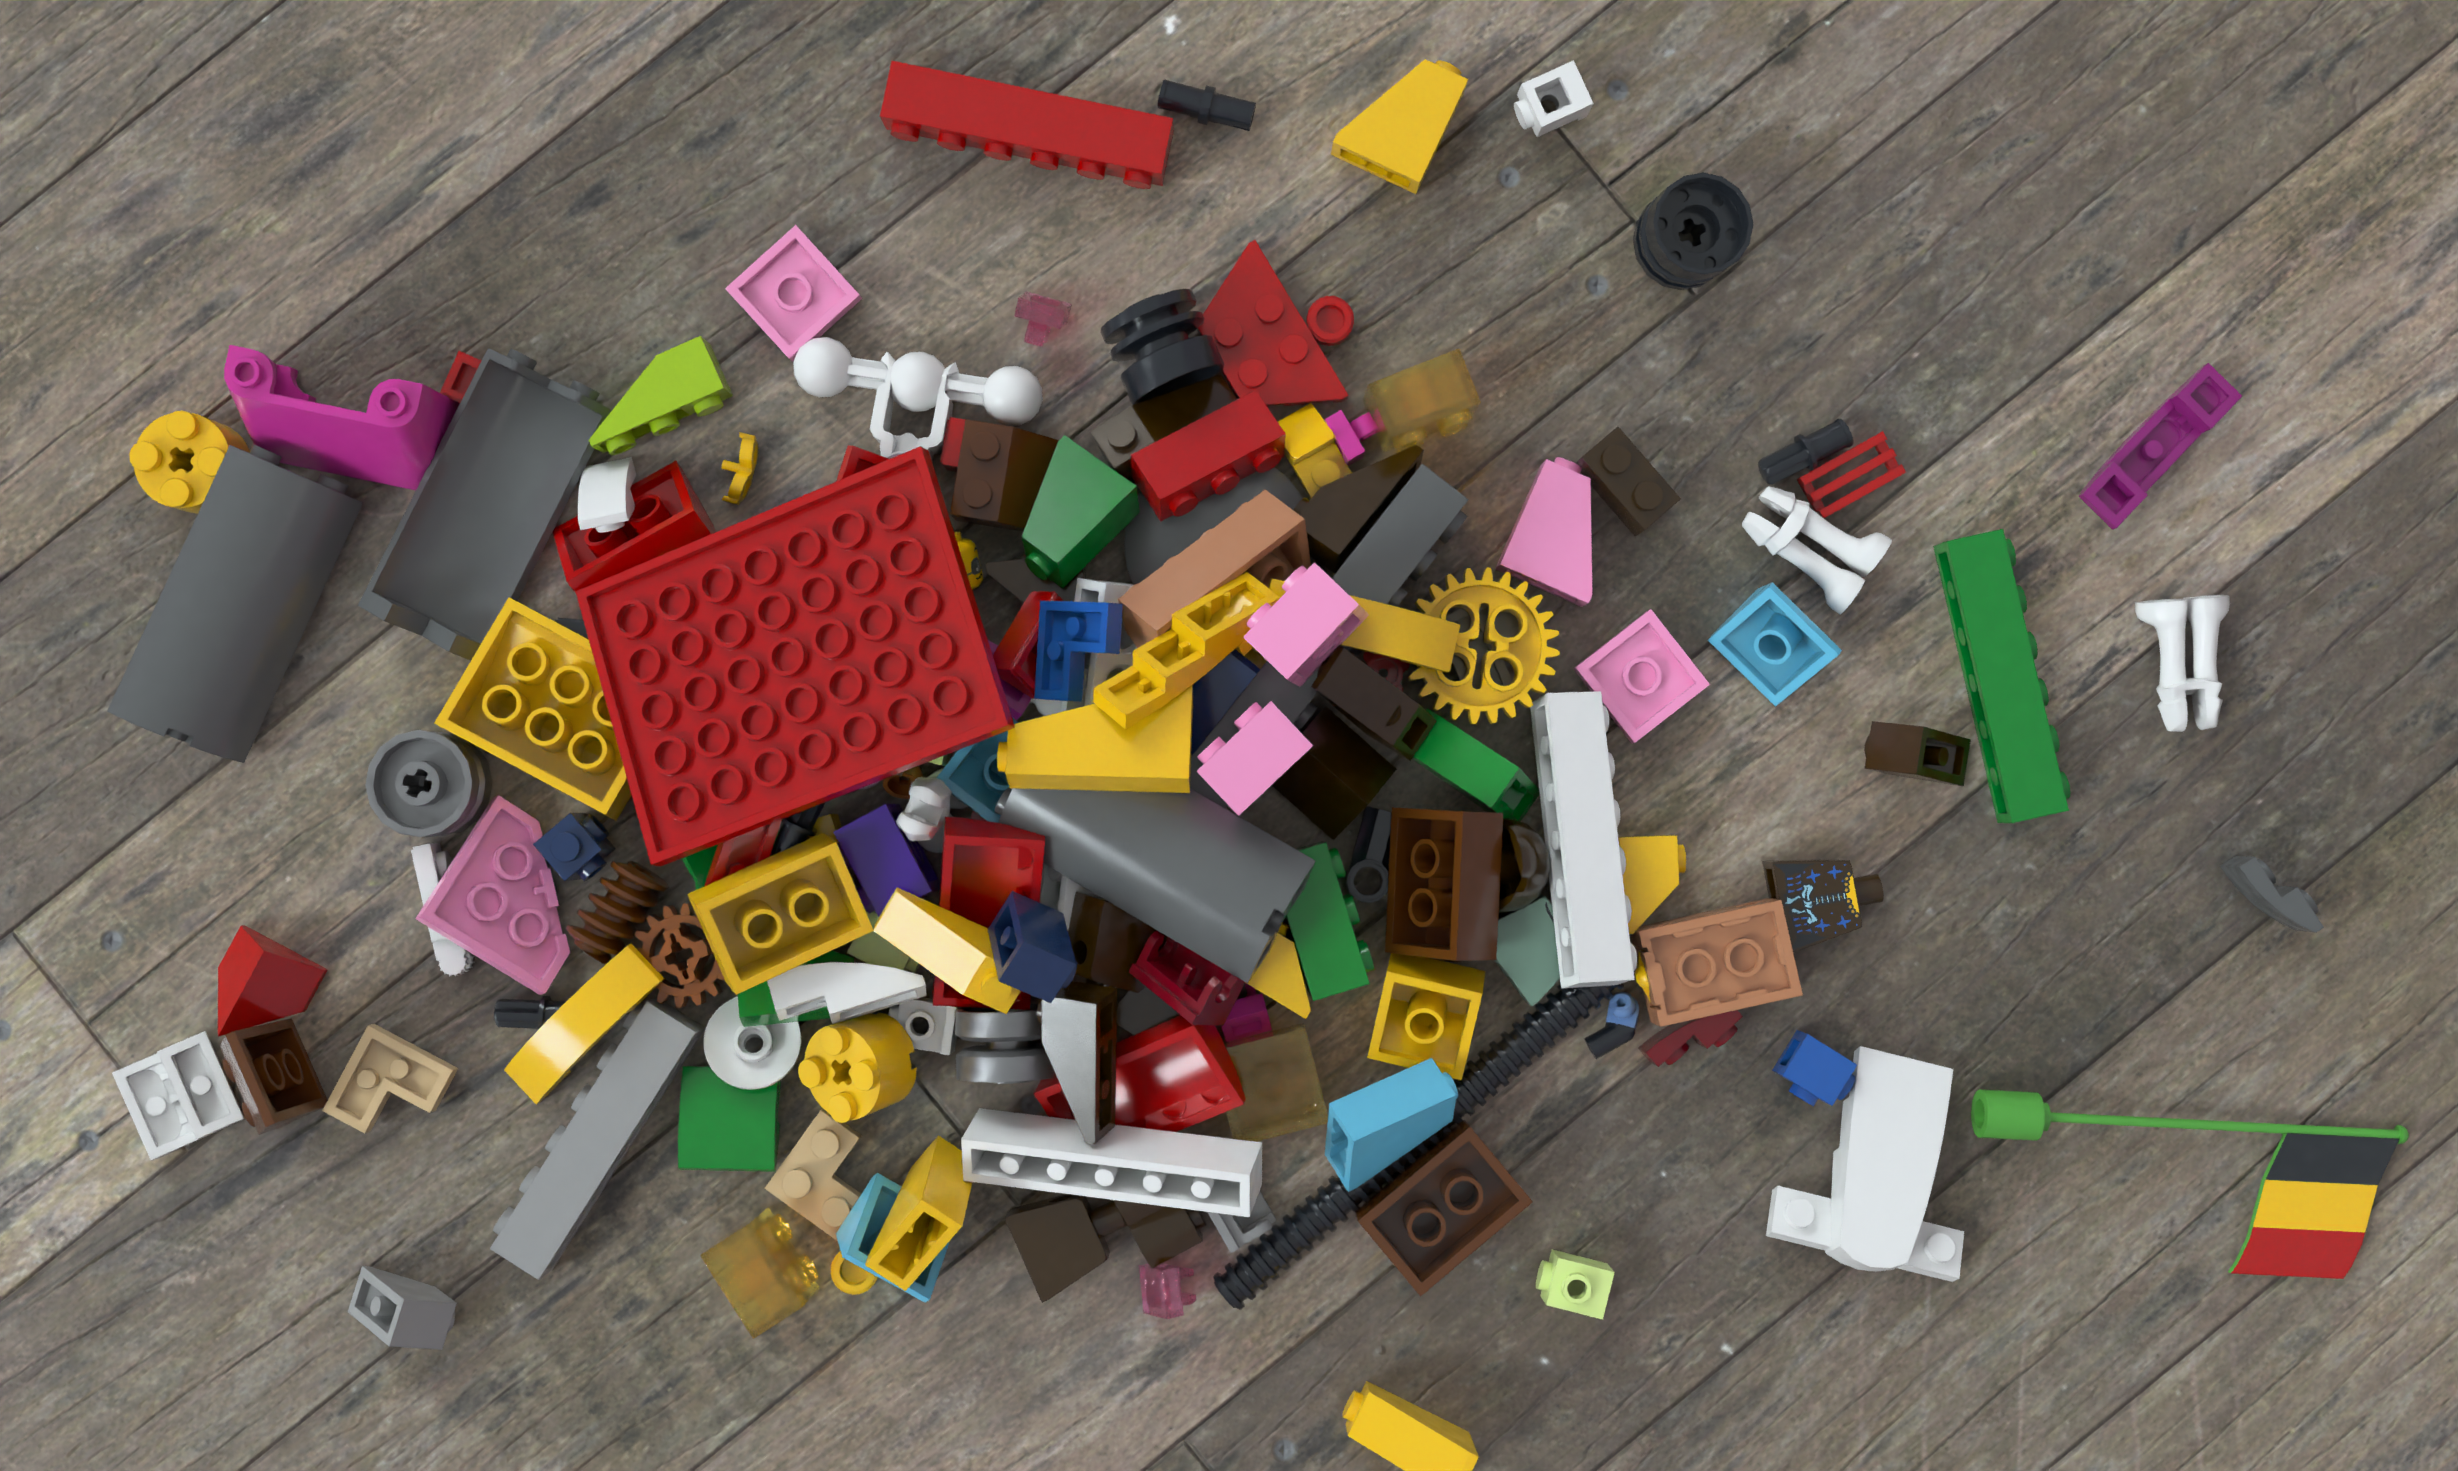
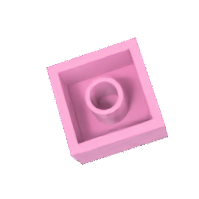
(1304, 624)
(1253, 756)

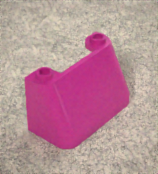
(383, 446)

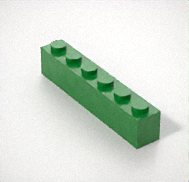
(2002, 677)

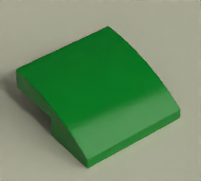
(726, 1124)

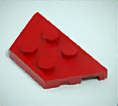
(1266, 338)

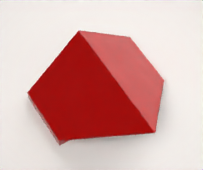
(262, 982)

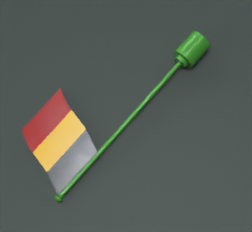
(2309, 1199)

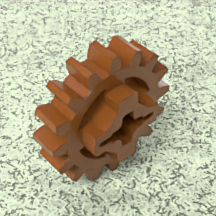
(689, 973)

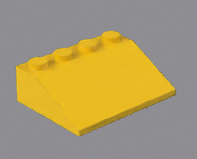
(540, 708)

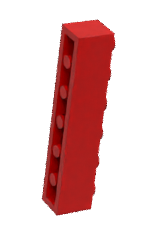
(1027, 125)

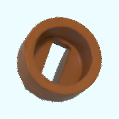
(900, 788)

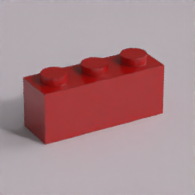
(1208, 456)

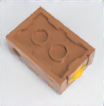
(1715, 962)

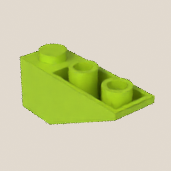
(668, 390)

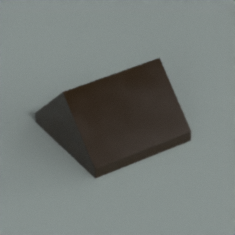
(1334, 775)

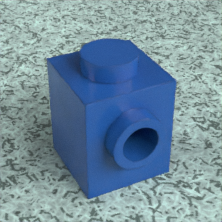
(1815, 1070)

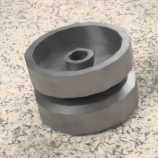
(400, 779)
(1008, 1049)

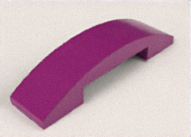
(2157, 444)

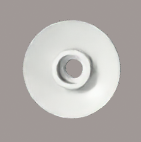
(736, 1066)

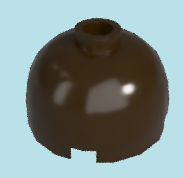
(1523, 866)

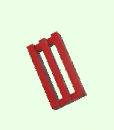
(1885, 456)

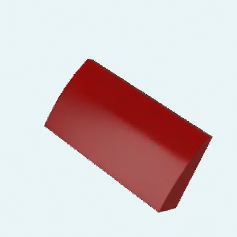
(978, 873)
(1164, 1079)

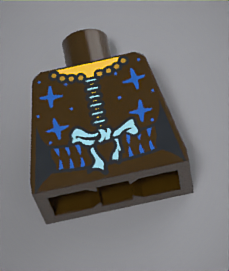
(1820, 897)

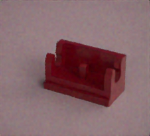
(1187, 981)

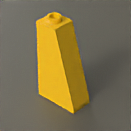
(1095, 753)

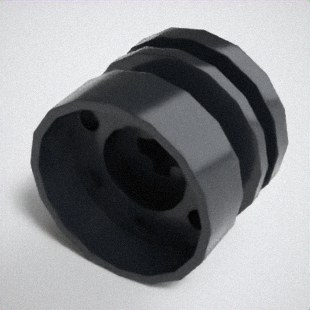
(1708, 210)
(1158, 338)

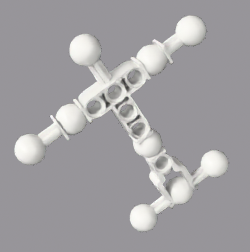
(918, 384)

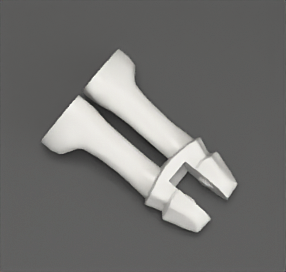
(1857, 553)
(2169, 620)
(927, 810)

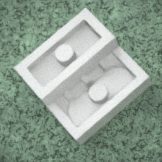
(178, 1095)

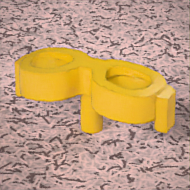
(744, 471)

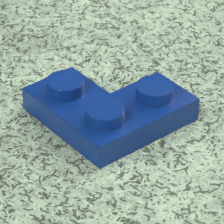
(1064, 636)

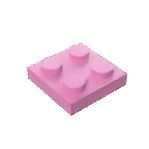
(793, 292)
(1642, 676)

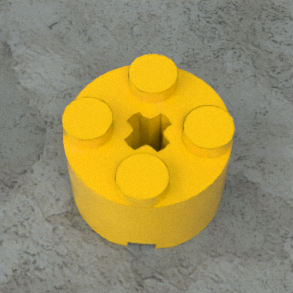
(171, 449)
(858, 1066)

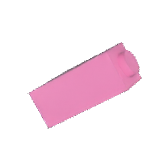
(1553, 534)

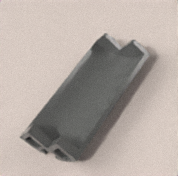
(485, 503)
(236, 604)
(1171, 865)

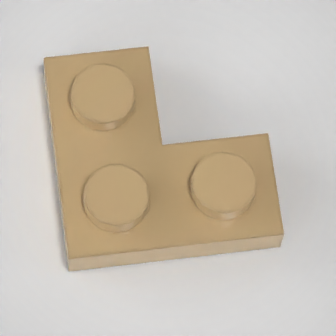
(382, 1067)
(808, 1176)

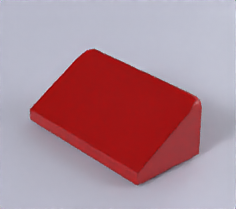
(1017, 651)

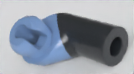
(1619, 1026)

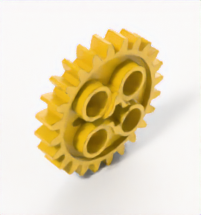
(1523, 651)

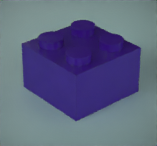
(885, 858)

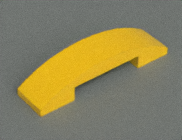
(1400, 633)
(582, 1022)

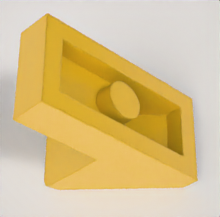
(1312, 449)

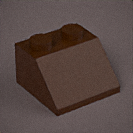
(999, 474)

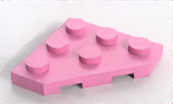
(502, 899)

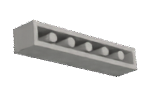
(596, 1138)

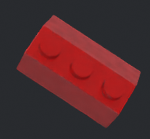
(663, 519)

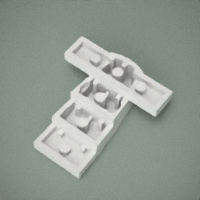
(1880, 1175)

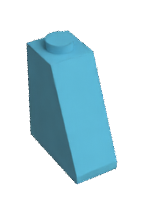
(1387, 1121)

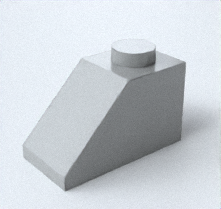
(402, 1309)

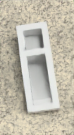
(844, 988)

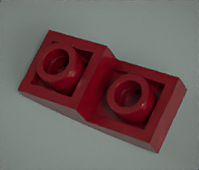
(1671, 1041)

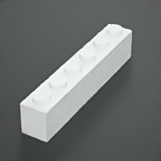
(1582, 840)
(1122, 1166)

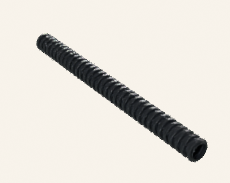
(1477, 1083)

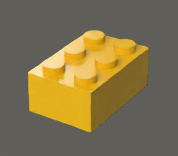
(780, 912)

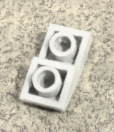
(606, 495)

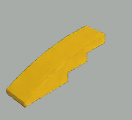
(1178, 658)

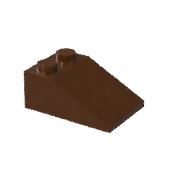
(272, 1074)

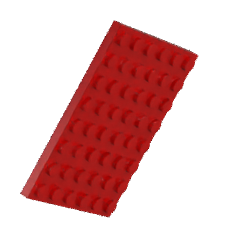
(793, 658)

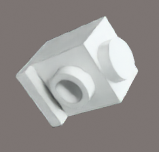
(1562, 87)
(941, 1021)

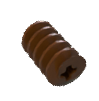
(617, 910)

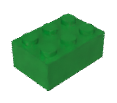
(1324, 931)

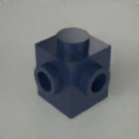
(576, 846)

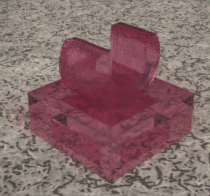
(1042, 315)
(1162, 1290)

